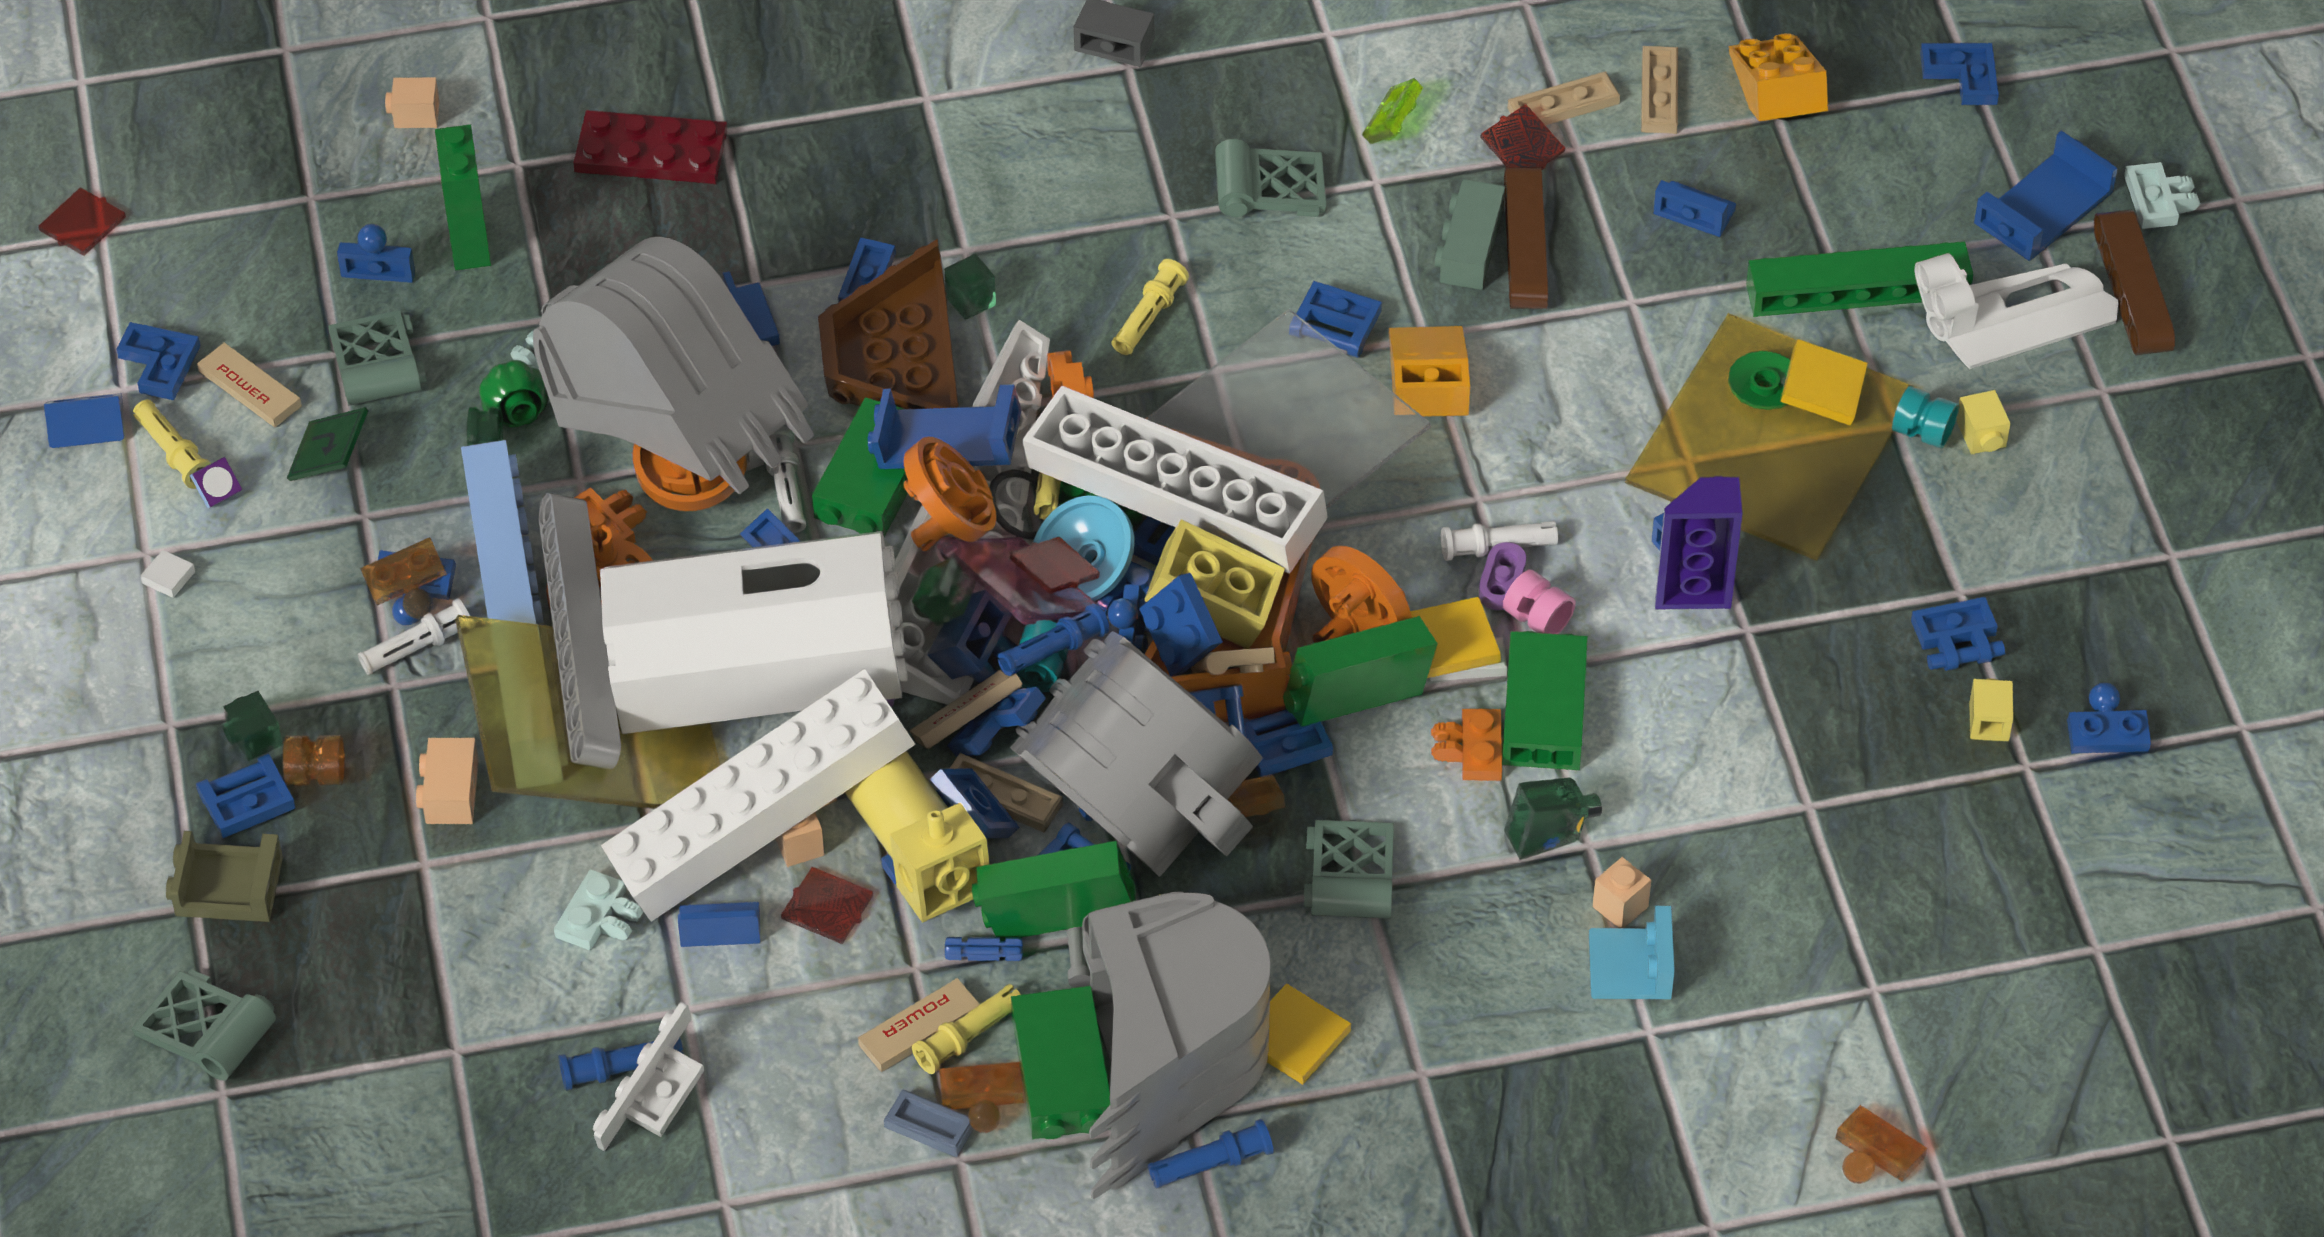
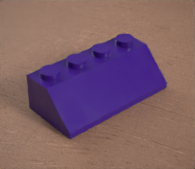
(1700, 546)

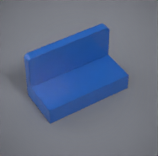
(1693, 207)
(755, 308)
(84, 420)
(719, 924)

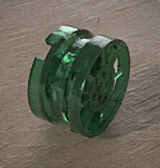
(484, 425)

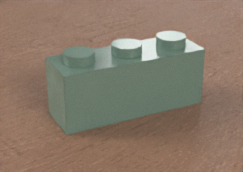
(1470, 234)

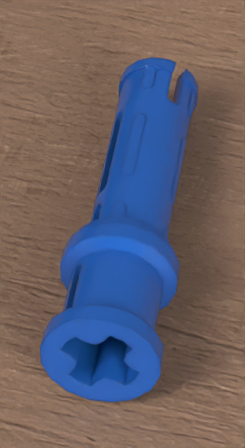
(1068, 634)
(601, 1064)
(1229, 1149)

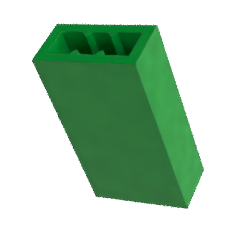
(462, 197)
(853, 487)
(1359, 671)
(1545, 700)
(1051, 889)
(1060, 1061)

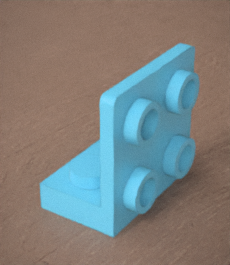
(1633, 960)

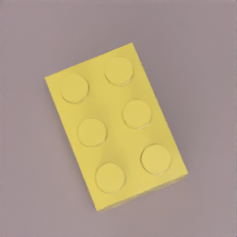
(1231, 580)

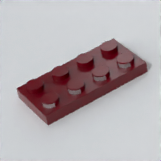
(650, 147)

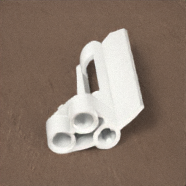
(1982, 327)

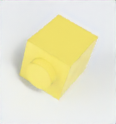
(1983, 422)
(1991, 709)

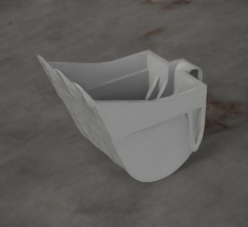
(666, 363)
(1140, 755)
(1181, 1019)

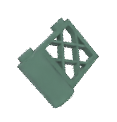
(1241, 186)
(378, 374)
(1352, 889)
(225, 1036)

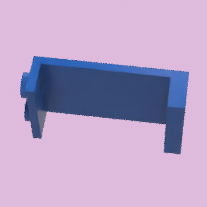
(2048, 198)
(978, 433)

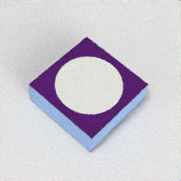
(216, 482)

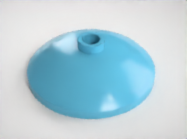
(1093, 529)

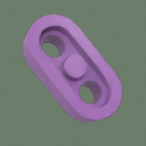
(1499, 578)

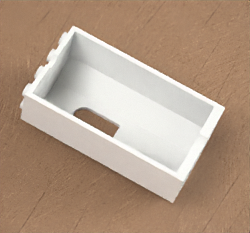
(750, 630)

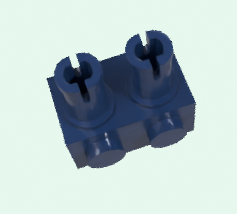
(970, 639)

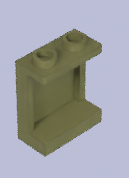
(225, 879)

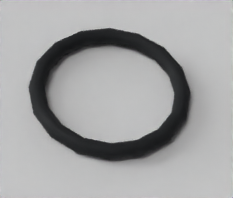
(999, 518)

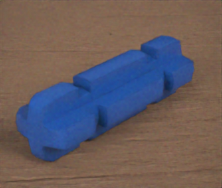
(984, 948)

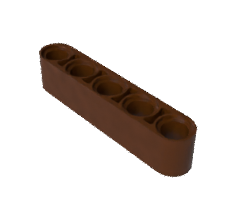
(1525, 238)
(2134, 282)

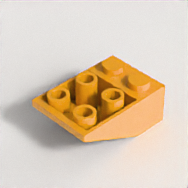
(1780, 77)
(1431, 369)

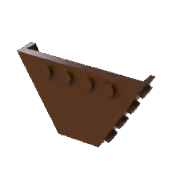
(893, 338)

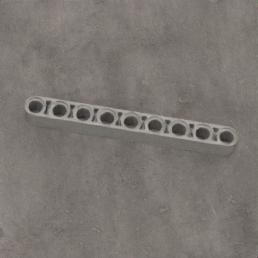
(579, 631)

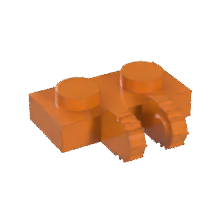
(611, 513)
(1480, 744)

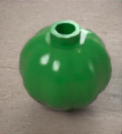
(518, 389)

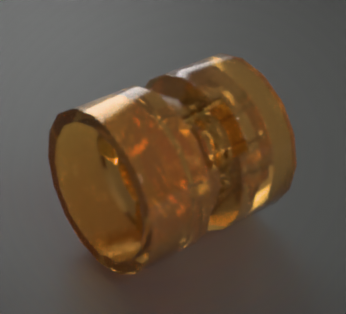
(313, 760)

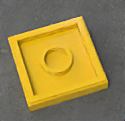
(1824, 382)
(1461, 635)
(1302, 1033)

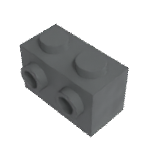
(1114, 32)

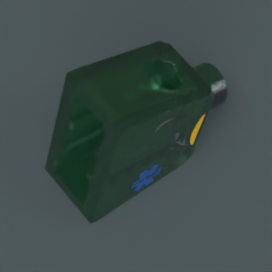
(1548, 815)

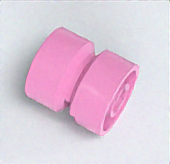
(1535, 601)

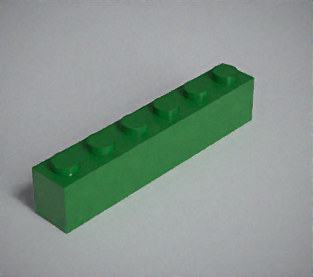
(1843, 279)

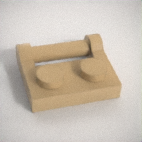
(1246, 659)

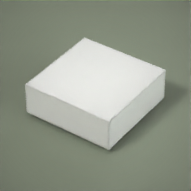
(167, 573)

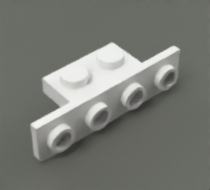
(656, 1086)

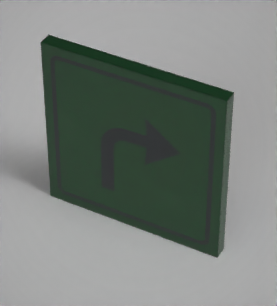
(327, 444)

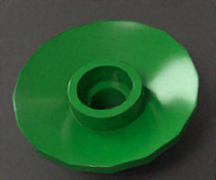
(1750, 366)

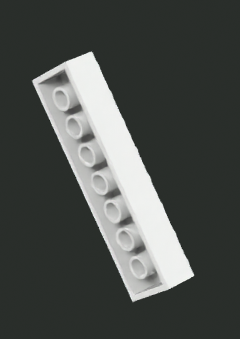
(1174, 477)
(757, 795)

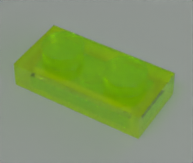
(1392, 111)

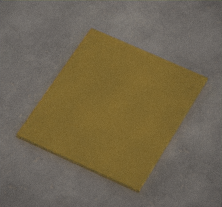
(1790, 463)
(525, 730)

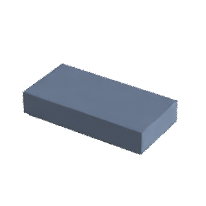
(928, 1123)

